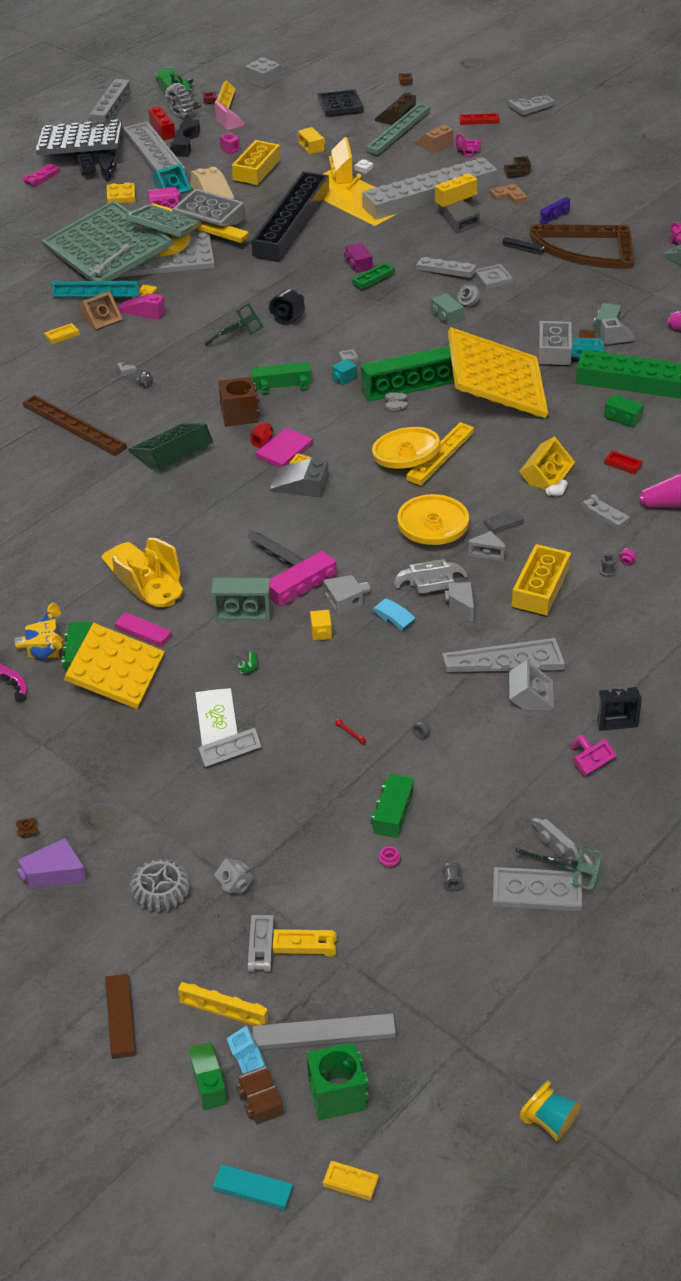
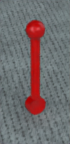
(339, 723)

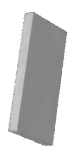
(536, 889)

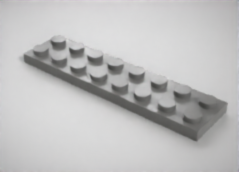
(151, 146)

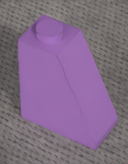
(51, 866)

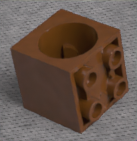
(239, 401)

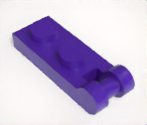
(555, 210)

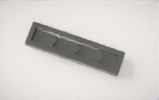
(275, 548)

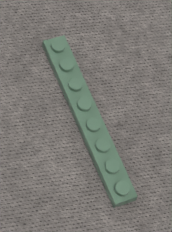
(397, 129)

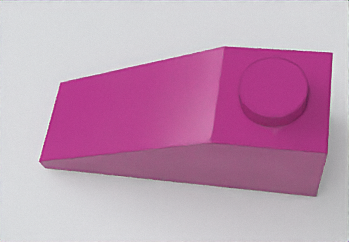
(146, 306)

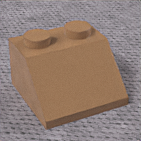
(436, 139)
(100, 311)

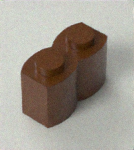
(260, 1095)

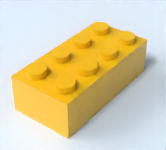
(256, 162)
(541, 579)

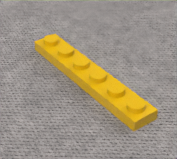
(448, 446)

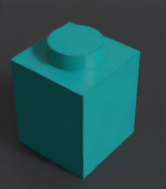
(344, 372)

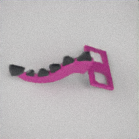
(16, 679)

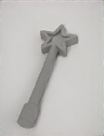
(98, 269)

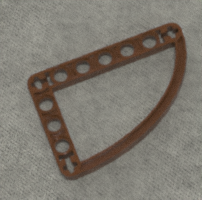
(621, 232)

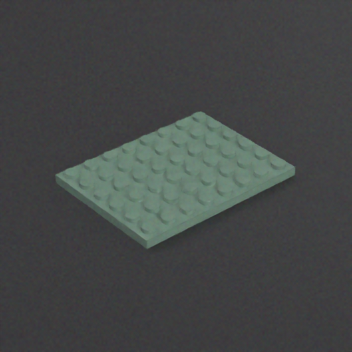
(102, 235)

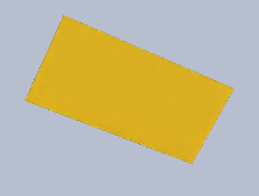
(350, 199)

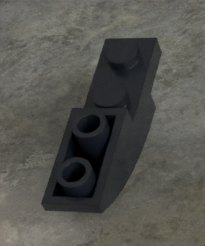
(85, 162)
(107, 163)

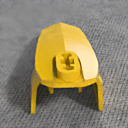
(149, 573)

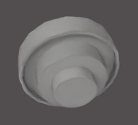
(468, 295)

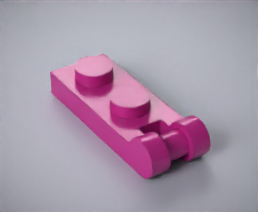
(41, 175)

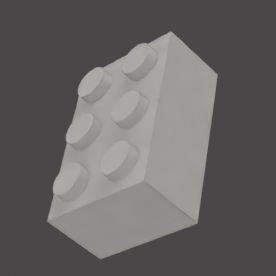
(555, 343)

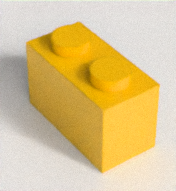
(311, 140)

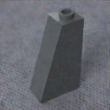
(460, 216)

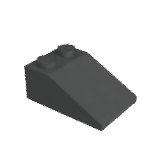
(302, 478)

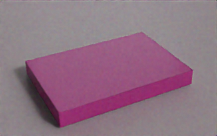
(284, 447)

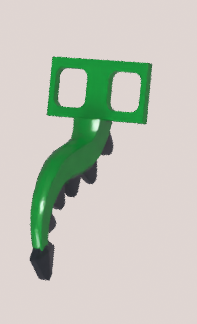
(187, 84)

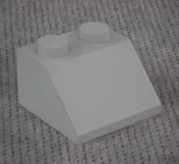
(530, 688)

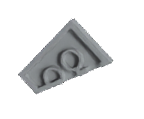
(525, 107)

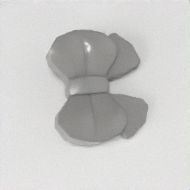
(394, 403)

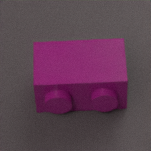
(358, 257)

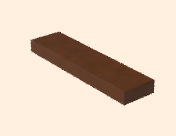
(120, 1016)

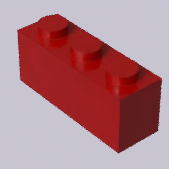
(161, 123)

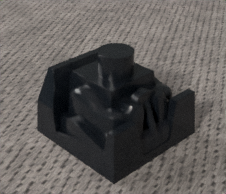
(619, 709)

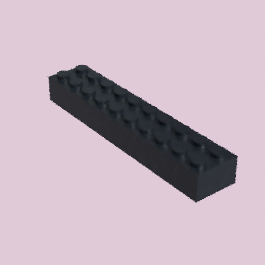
(290, 216)

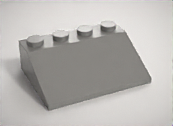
(211, 208)

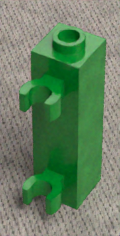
(281, 376)

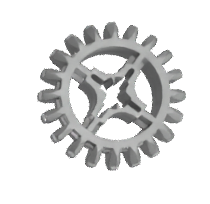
(179, 100)
(158, 881)

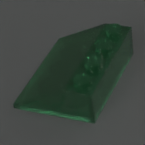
(172, 445)

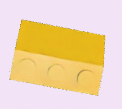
(341, 162)
(547, 464)

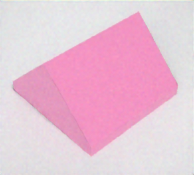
(227, 117)

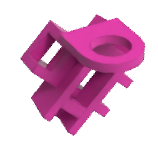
(467, 145)

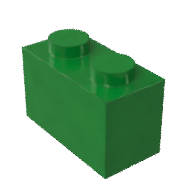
(623, 410)

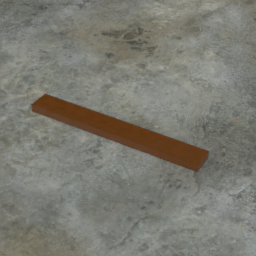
(75, 425)

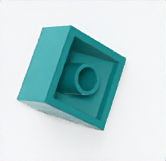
(171, 177)

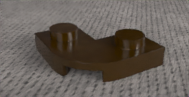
(520, 167)

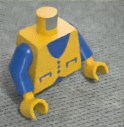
(42, 637)

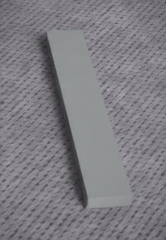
(324, 1031)

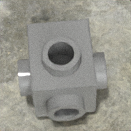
(233, 876)

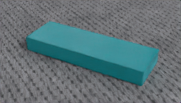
(253, 1187)

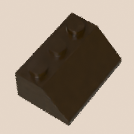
(397, 109)

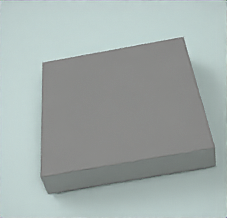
(493, 276)

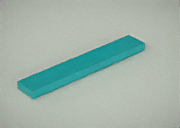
(95, 288)

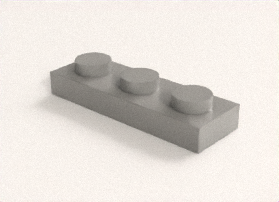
(229, 747)

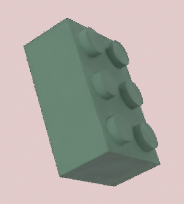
(241, 599)

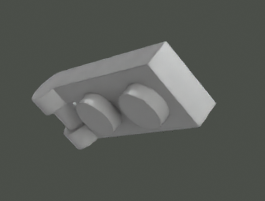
(604, 512)
(260, 942)

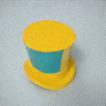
(550, 1111)

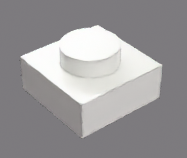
(363, 166)

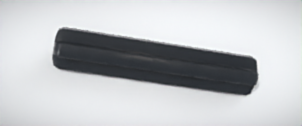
(518, 244)

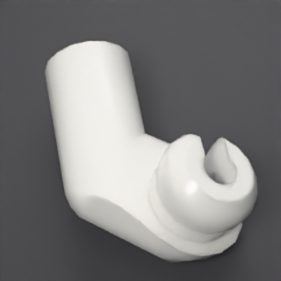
(557, 490)

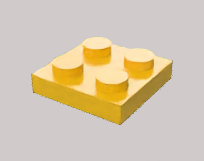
(121, 192)

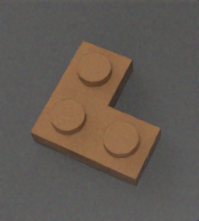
(511, 191)

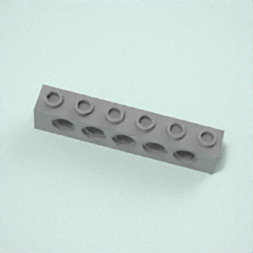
(111, 101)

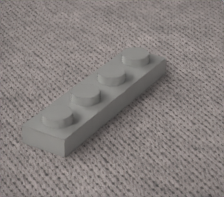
(446, 267)

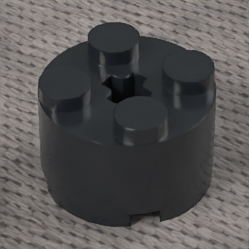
(287, 306)

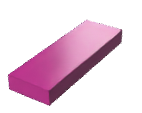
(143, 629)

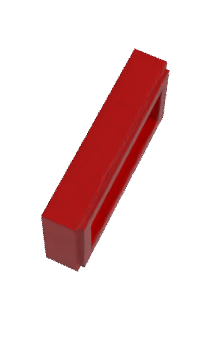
(623, 462)

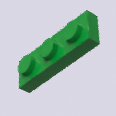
(373, 275)

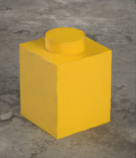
(320, 625)

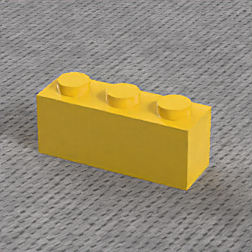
(456, 190)

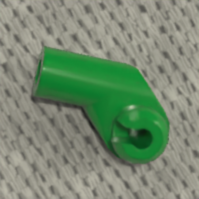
(249, 666)

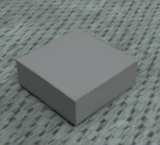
(349, 354)

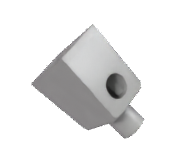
(345, 593)

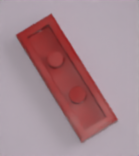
(474, 119)

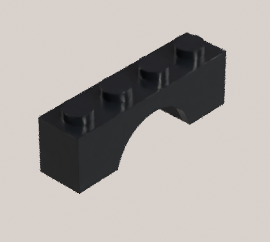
(181, 142)

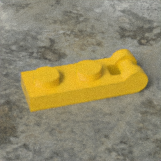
(305, 942)

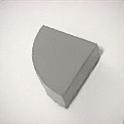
(126, 369)

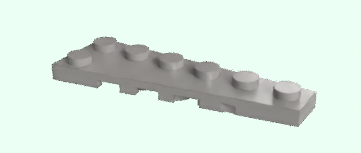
(541, 653)

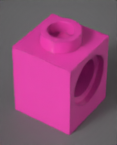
(230, 143)

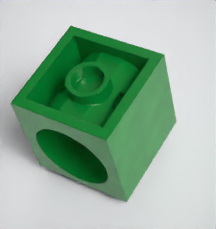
(331, 1098)

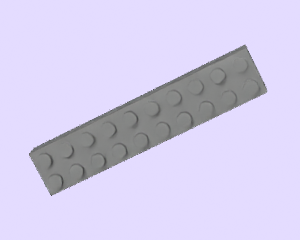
(420, 190)

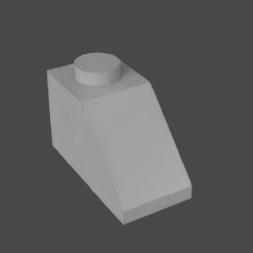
(460, 599)

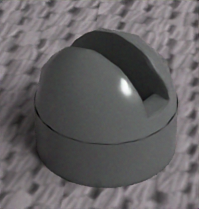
(421, 729)

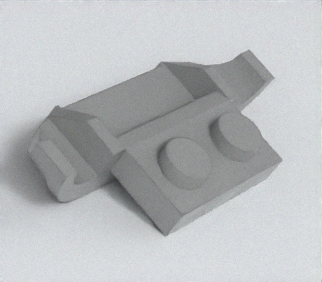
(429, 575)

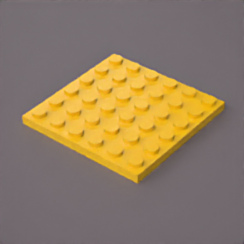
(497, 373)

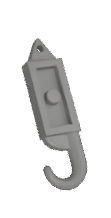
(557, 840)

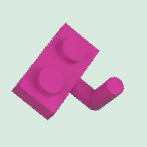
(593, 756)

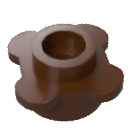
(26, 827)

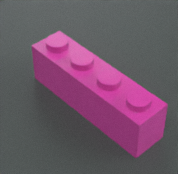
(302, 578)

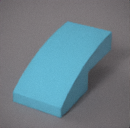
(395, 613)
(246, 1050)

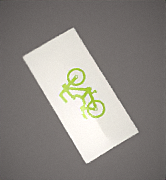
(215, 715)

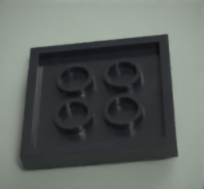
(340, 102)

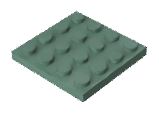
(163, 220)

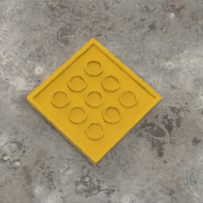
(114, 665)

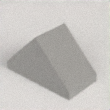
(487, 547)

